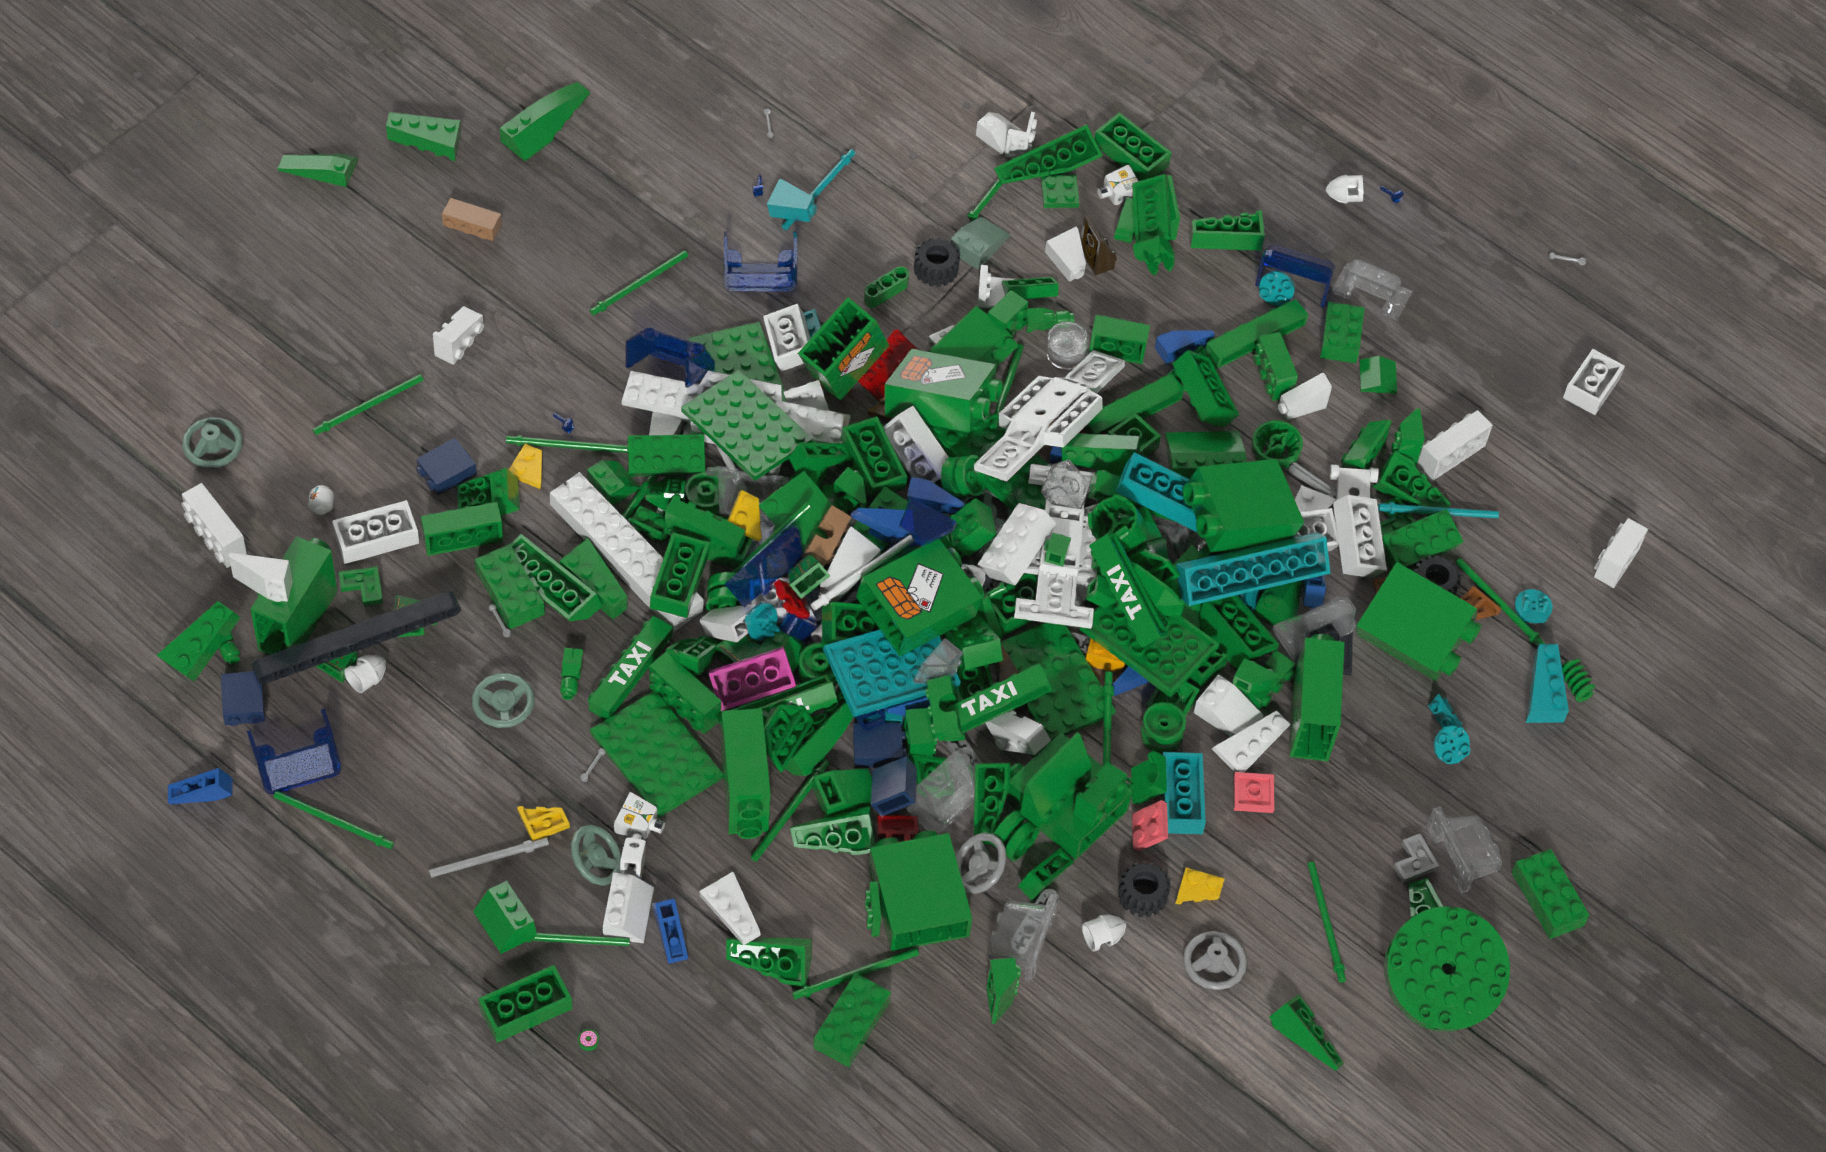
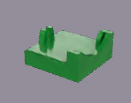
(1148, 778)

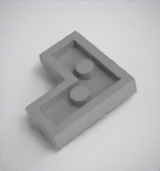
(1419, 861)

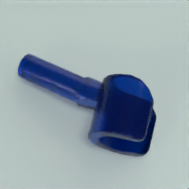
(758, 190)
(1395, 196)
(567, 423)

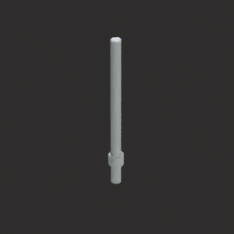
(527, 846)

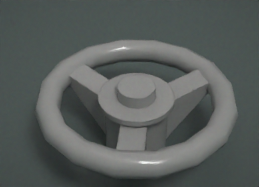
(981, 864)
(1215, 960)

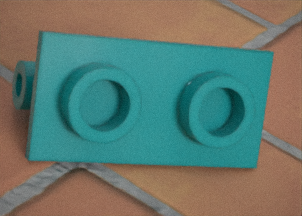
(1443, 712)

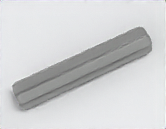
(1312, 480)

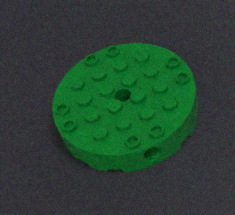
(1476, 963)

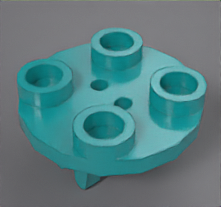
(1280, 281)
(1542, 606)
(762, 621)
(1460, 742)

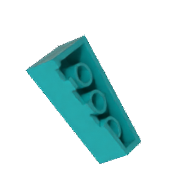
(1547, 689)

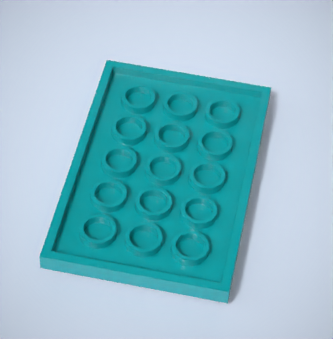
(874, 673)

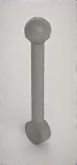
(767, 112)
(1582, 261)
(506, 632)
(584, 777)

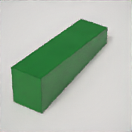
(987, 613)

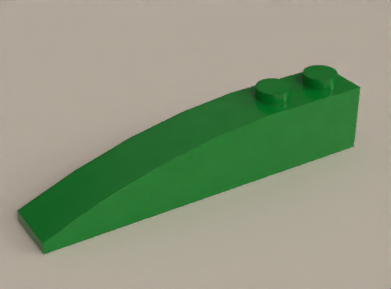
(540, 122)
(1052, 158)
(555, 583)
(820, 737)

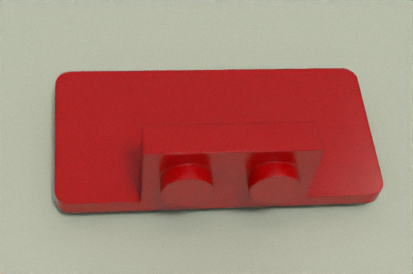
(886, 364)

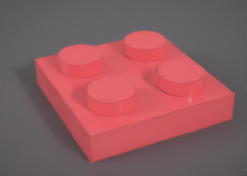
(1253, 792)
(1150, 825)

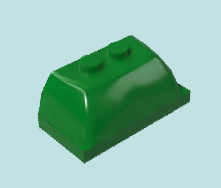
(1236, 630)

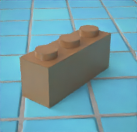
(471, 219)

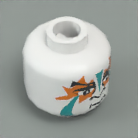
(321, 499)

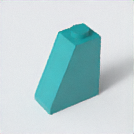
(791, 203)

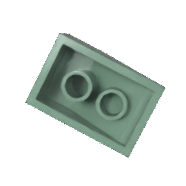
(978, 241)

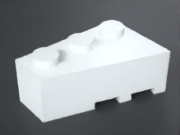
(457, 335)
(1018, 734)

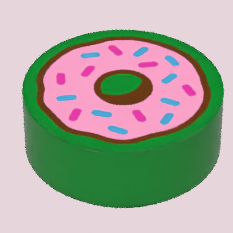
(588, 1040)

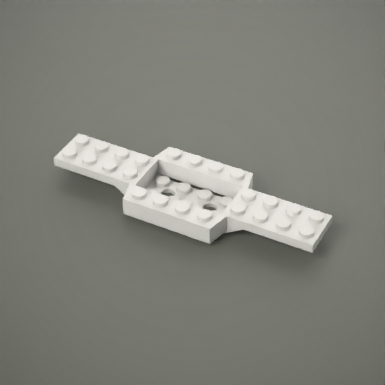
(669, 395)
(1030, 432)

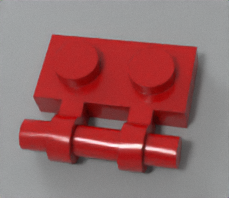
(793, 603)
(897, 826)

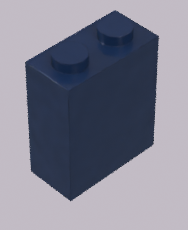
(446, 466)
(242, 698)
(878, 745)
(894, 786)

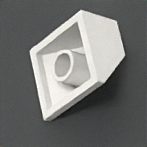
(994, 130)

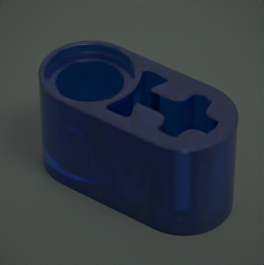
(798, 627)

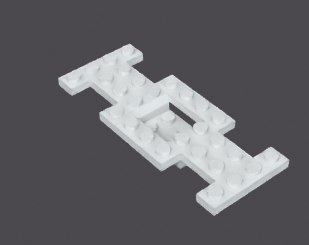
(1056, 583)

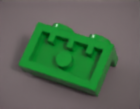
(649, 523)

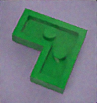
(1395, 520)
(365, 580)

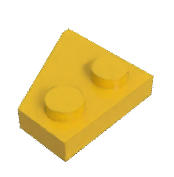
(528, 466)
(747, 515)
(543, 821)
(1199, 886)

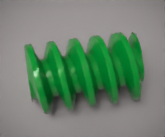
(1577, 680)

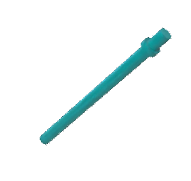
(844, 160)
(1391, 508)

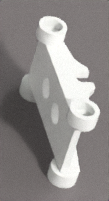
(1353, 478)

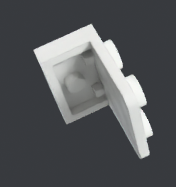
(807, 395)

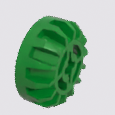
(1278, 435)

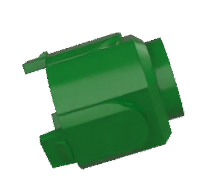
(1108, 519)

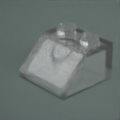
(1065, 486)
(940, 663)

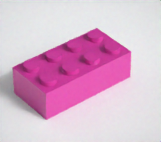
(752, 678)

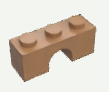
(834, 525)

